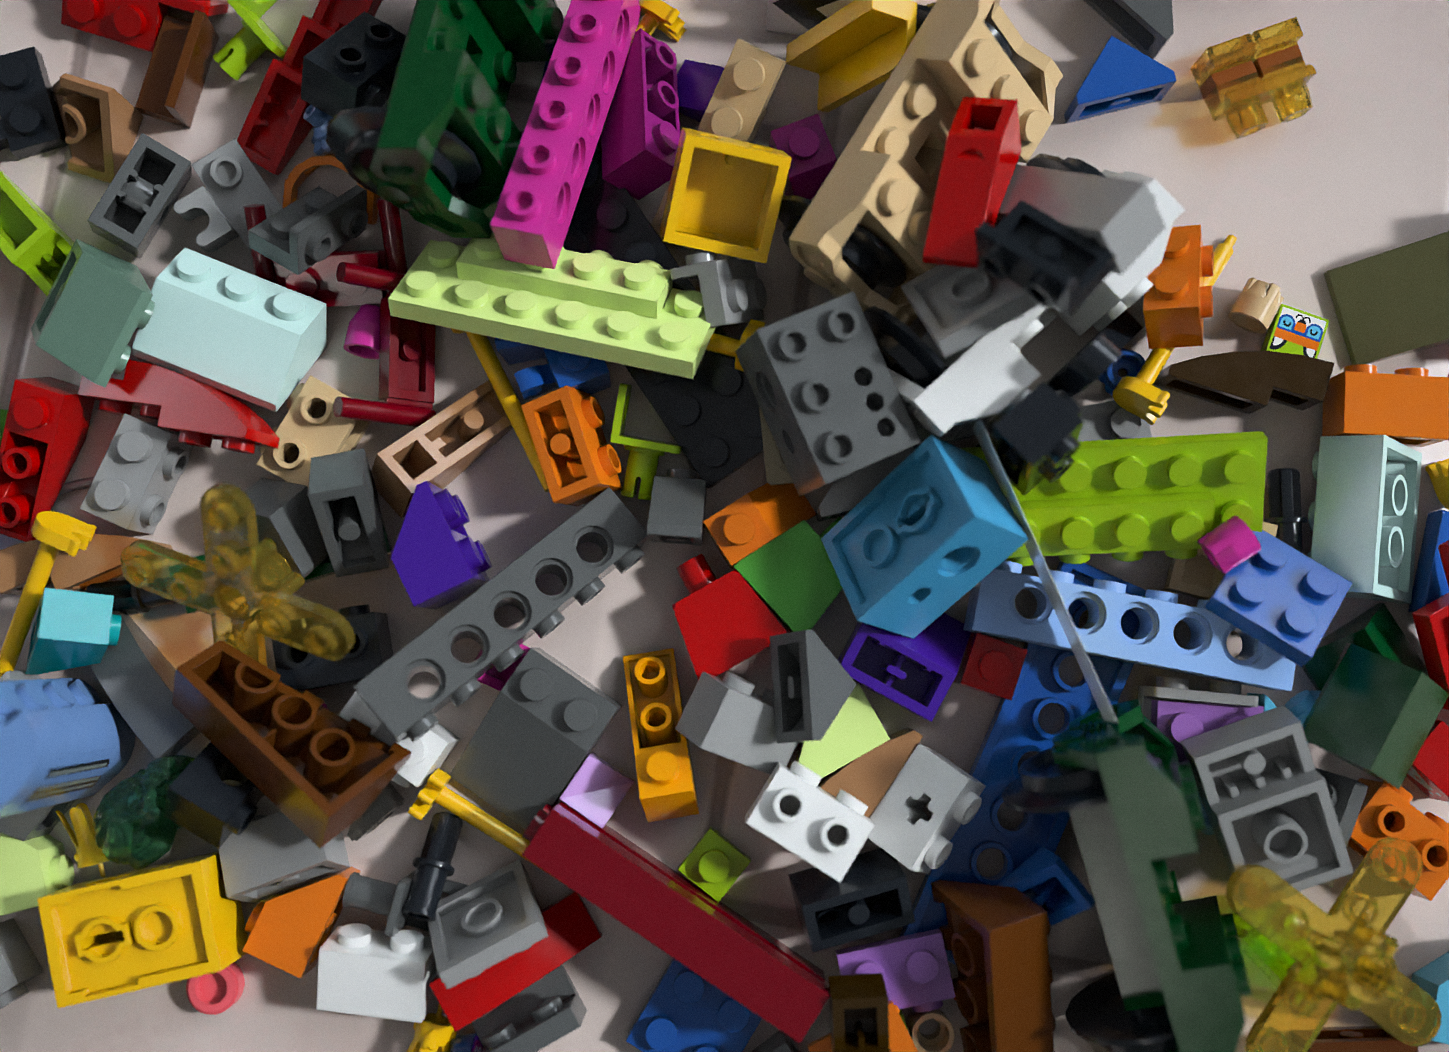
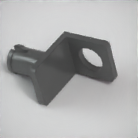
(387, 899)

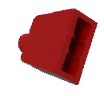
(721, 618)

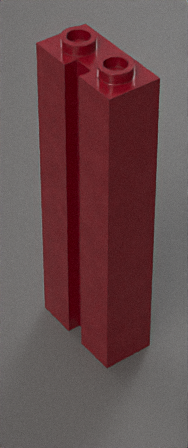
(678, 918)

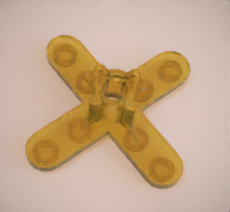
(240, 584)
(1338, 953)

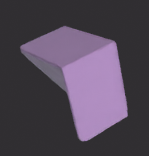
(596, 790)

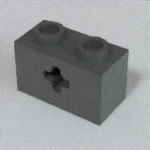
(140, 195)

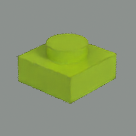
(714, 864)

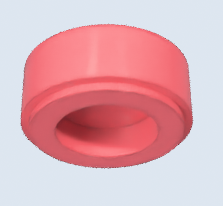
(216, 991)

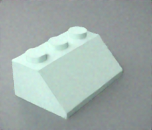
(232, 329)
(1367, 514)

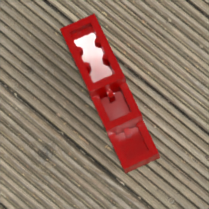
(276, 117)

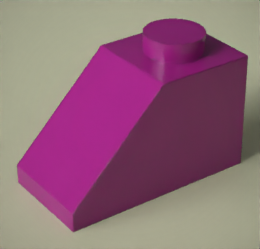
(810, 154)

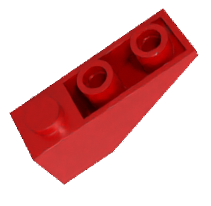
(972, 178)
(38, 449)

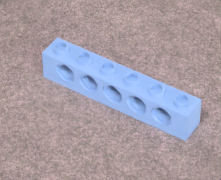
(994, 613)

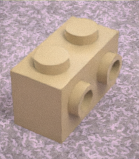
(310, 432)

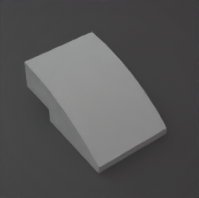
(1268, 799)

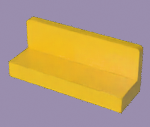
(855, 48)

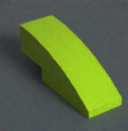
(31, 236)

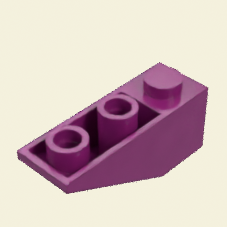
(643, 119)

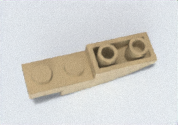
(738, 100)

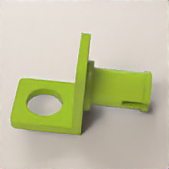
(250, 40)
(643, 452)

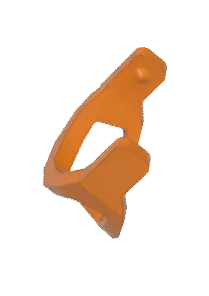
(307, 167)

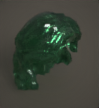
(132, 818)

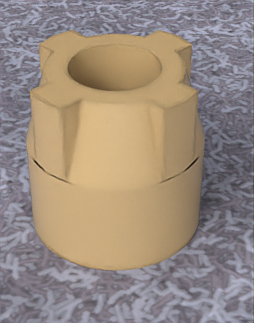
(1256, 306)
(938, 1041)

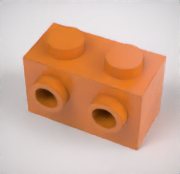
(1178, 299)
(1398, 405)
(572, 445)
(1389, 814)

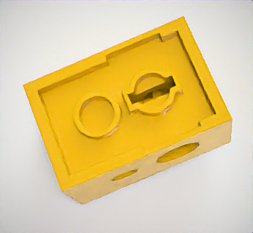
(141, 929)

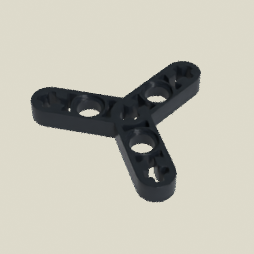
(1095, 356)

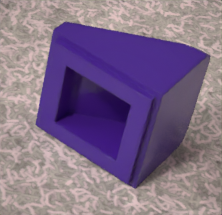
(696, 86)

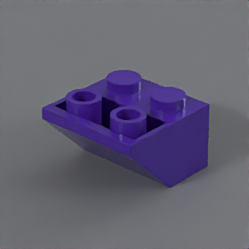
(435, 552)
(907, 669)

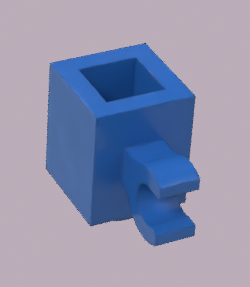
(561, 370)

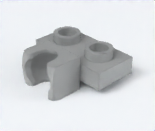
(230, 185)

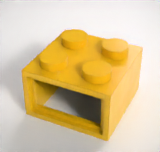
(724, 195)

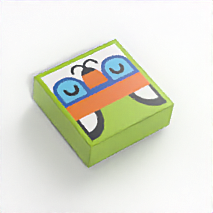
(1295, 332)

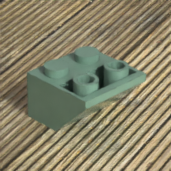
(93, 313)

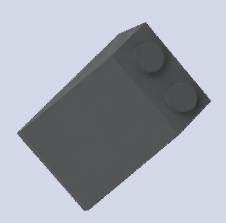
(534, 737)

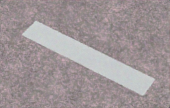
(1045, 576)

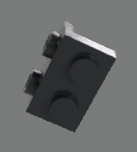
(1043, 257)

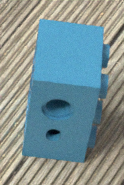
(922, 538)

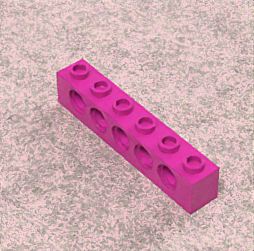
(563, 130)

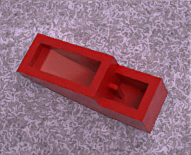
(569, 932)

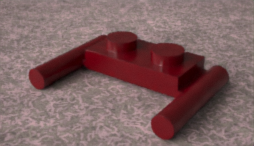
(320, 279)
(404, 359)

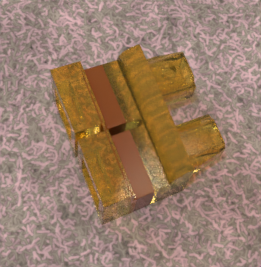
(1255, 71)

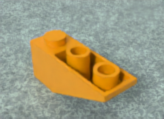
(660, 750)

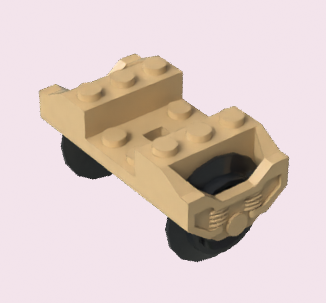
(880, 195)

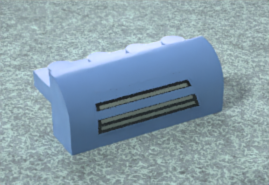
(57, 743)

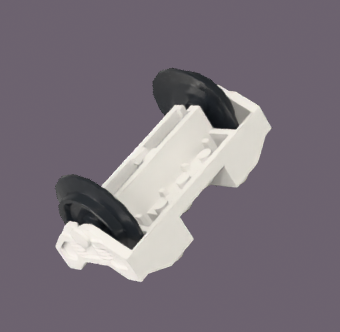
(991, 375)

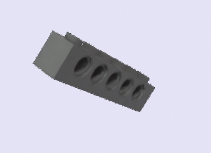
(601, 521)

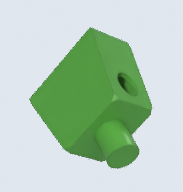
(793, 576)

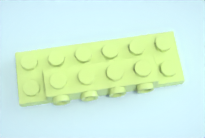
(580, 308)

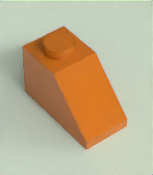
(756, 520)
(297, 923)

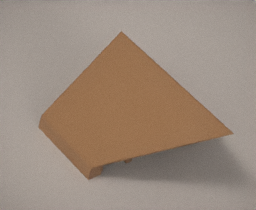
(96, 125)

